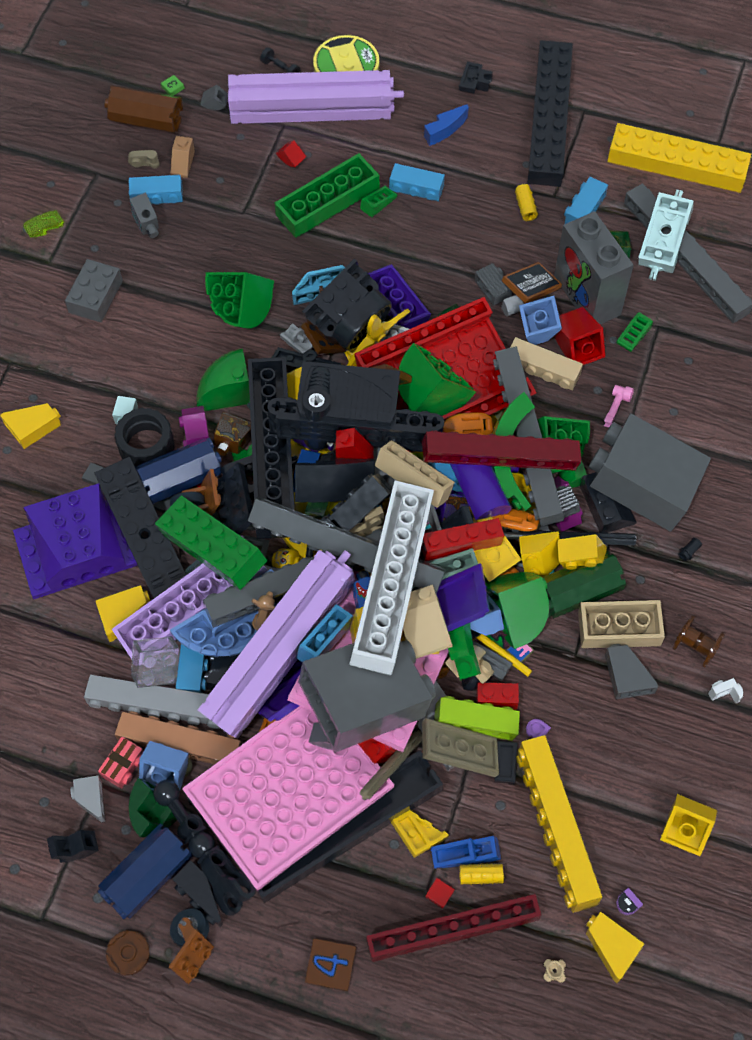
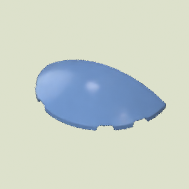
(222, 640)

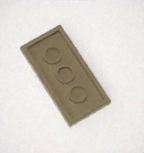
(460, 747)

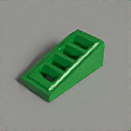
(371, 208)
(642, 323)

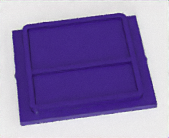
(463, 597)
(277, 704)

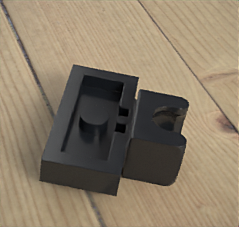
(475, 77)

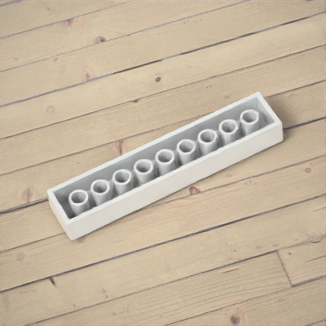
(392, 578)

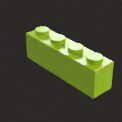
(480, 718)

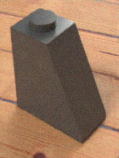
(627, 673)

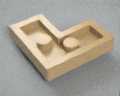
(371, 522)

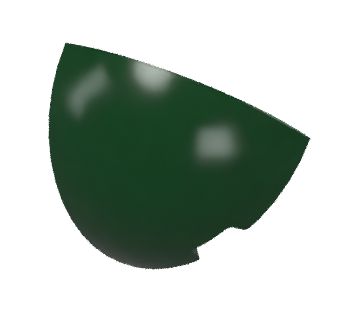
(145, 811)

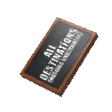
(531, 282)

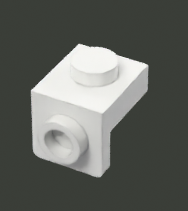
(728, 687)

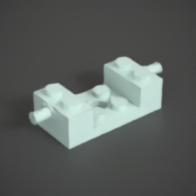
(659, 249)

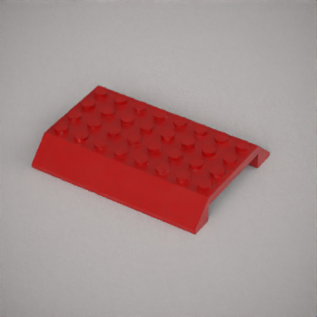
(460, 339)

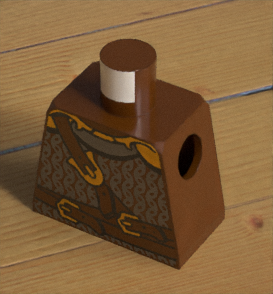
(231, 434)

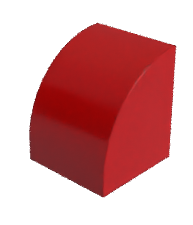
(291, 154)

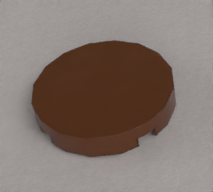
(127, 953)

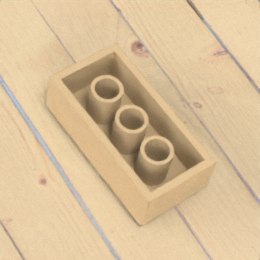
(621, 623)

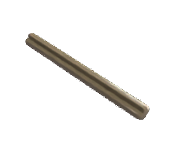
(390, 767)

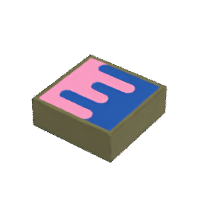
(521, 653)

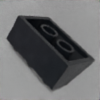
(607, 513)

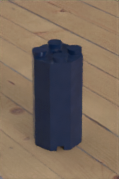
(179, 469)
(144, 871)

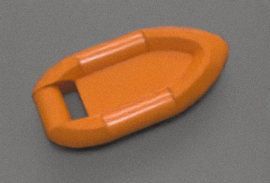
(469, 423)
(518, 520)

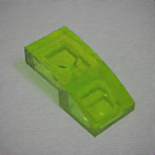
(40, 224)

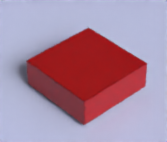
(439, 893)

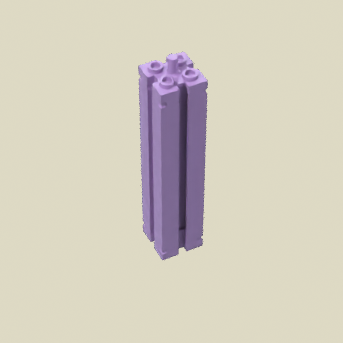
(311, 96)
(277, 643)

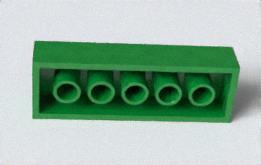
(327, 195)
(211, 542)

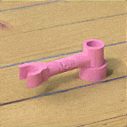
(620, 393)

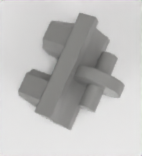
(296, 338)

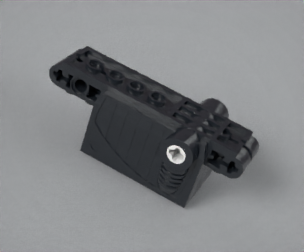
(346, 398)

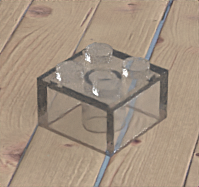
(155, 662)

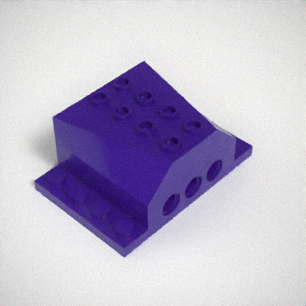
(71, 542)

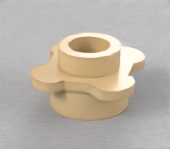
(559, 966)

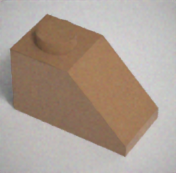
(182, 156)

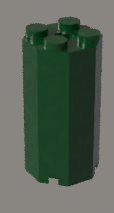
(583, 584)

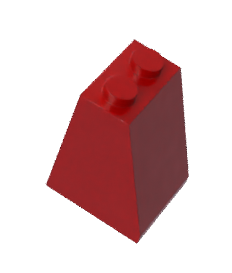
(581, 336)

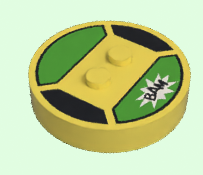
(346, 54)

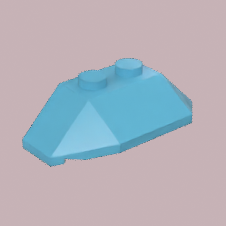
(309, 285)

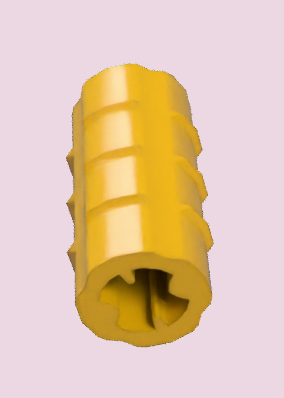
(526, 202)
(481, 874)

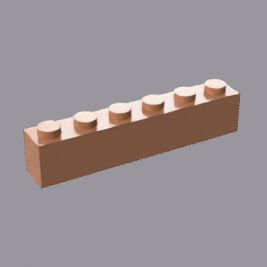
(199, 745)

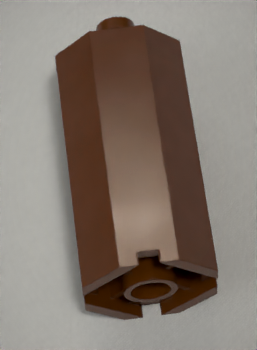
(144, 108)

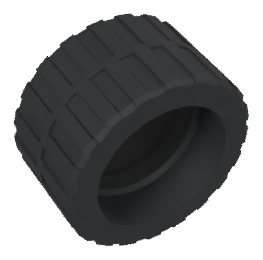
(141, 420)

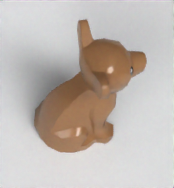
(266, 606)

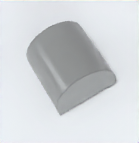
(511, 305)

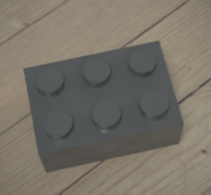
(93, 290)

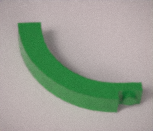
(506, 426)
(463, 652)

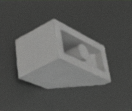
(89, 796)

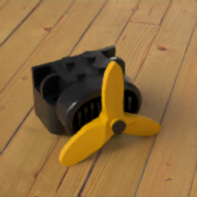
(352, 311)

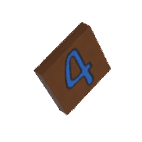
(330, 965)

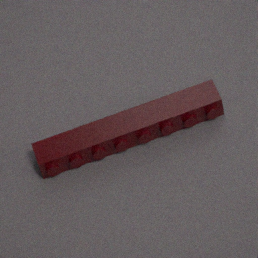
(501, 450)
(453, 928)

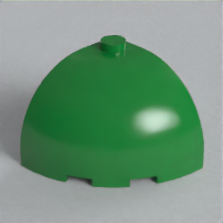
(239, 297)
(224, 383)
(432, 384)
(565, 428)
(522, 605)

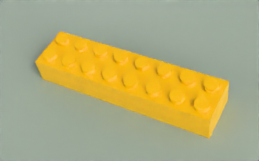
(679, 157)
(558, 824)

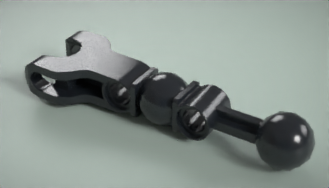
(215, 864)

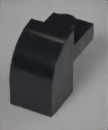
(72, 847)

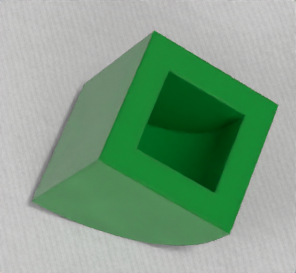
(573, 477)

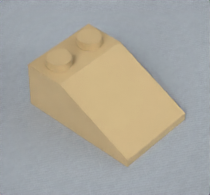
(425, 623)

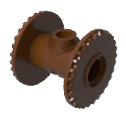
(698, 641)

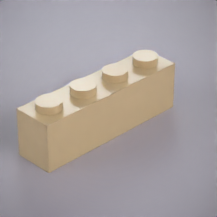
(548, 364)
(410, 469)

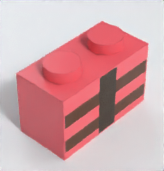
(121, 763)

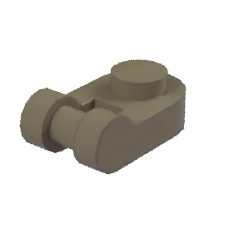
(144, 158)

